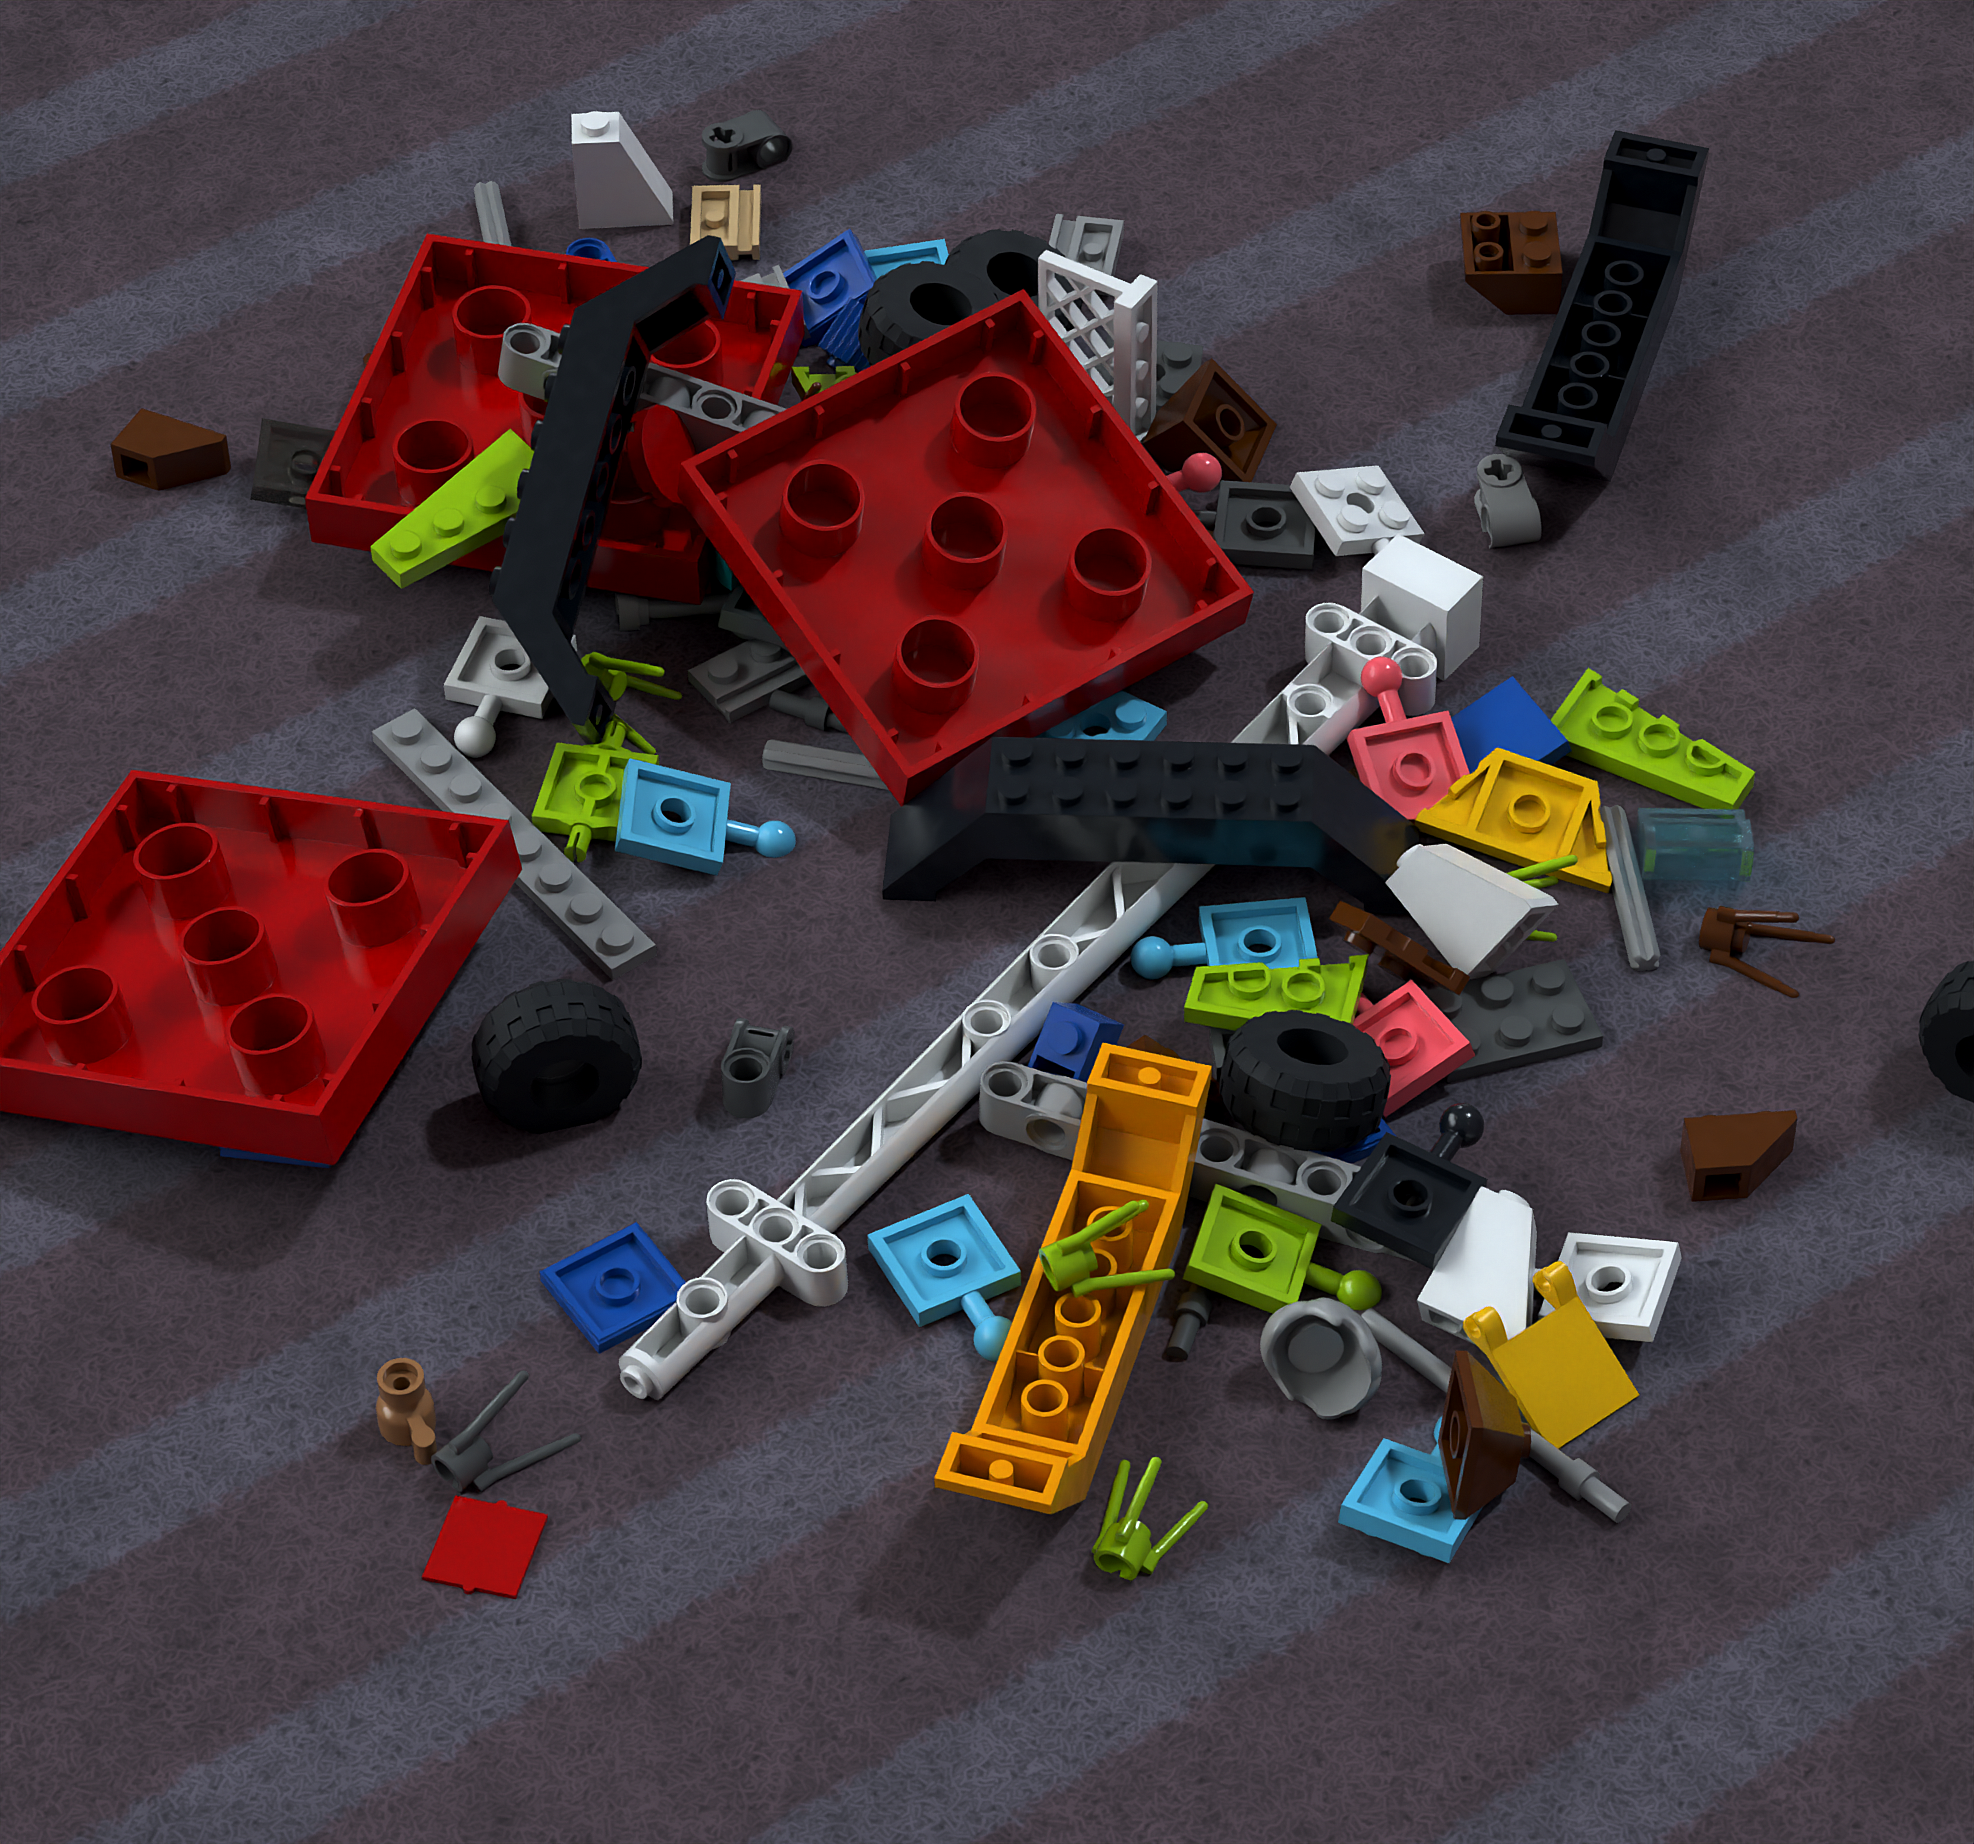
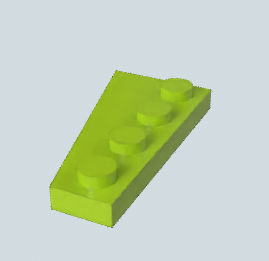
(458, 515)
(1629, 742)

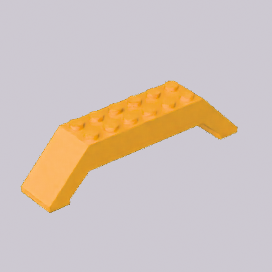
(1073, 1355)

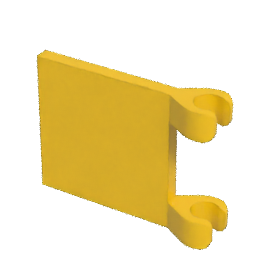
(1558, 1365)

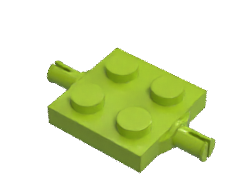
(585, 790)

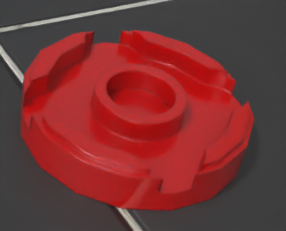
(656, 452)

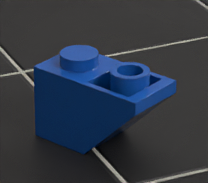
(1072, 1040)

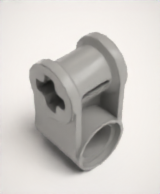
(1506, 503)

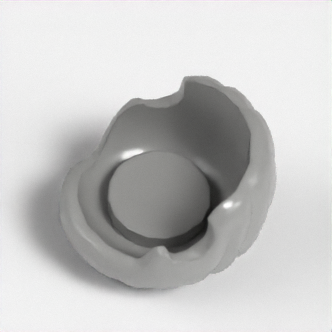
(1322, 1356)

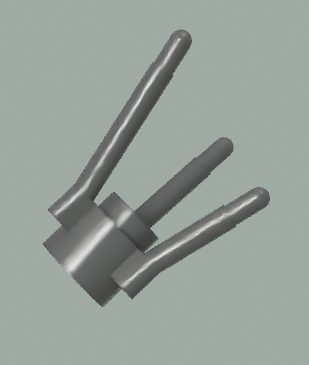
(468, 1454)

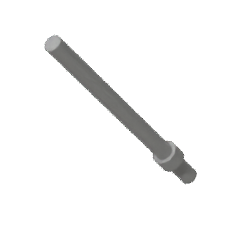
(1574, 1476)

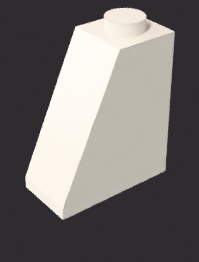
(615, 175)
(1467, 906)
(1485, 1266)

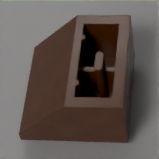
(1513, 259)

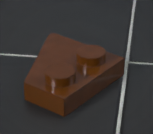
(1399, 953)

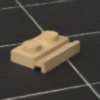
(730, 215)

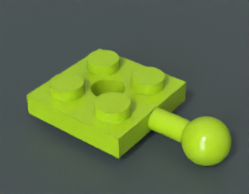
(1287, 1249)

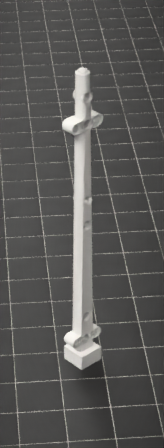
(1412, 610)

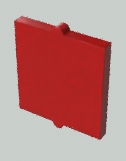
(485, 1547)

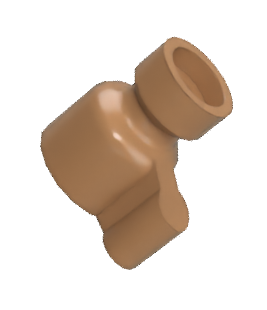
(406, 1408)

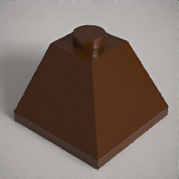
(1212, 418)
(1479, 1437)

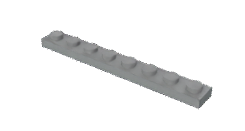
(546, 872)

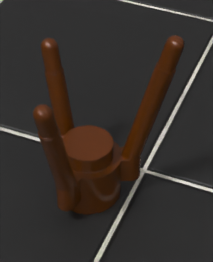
(1730, 931)

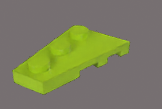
(1237, 992)

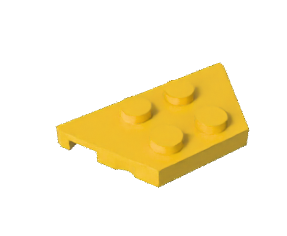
(1525, 817)

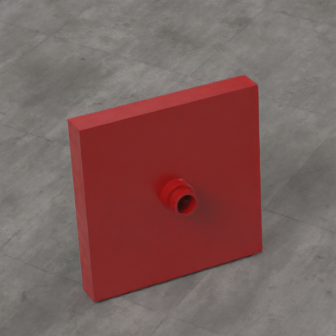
(438, 403)
(963, 544)
(241, 961)

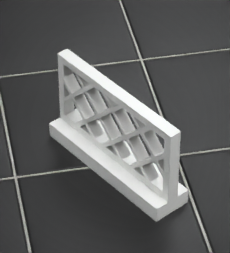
(1129, 324)

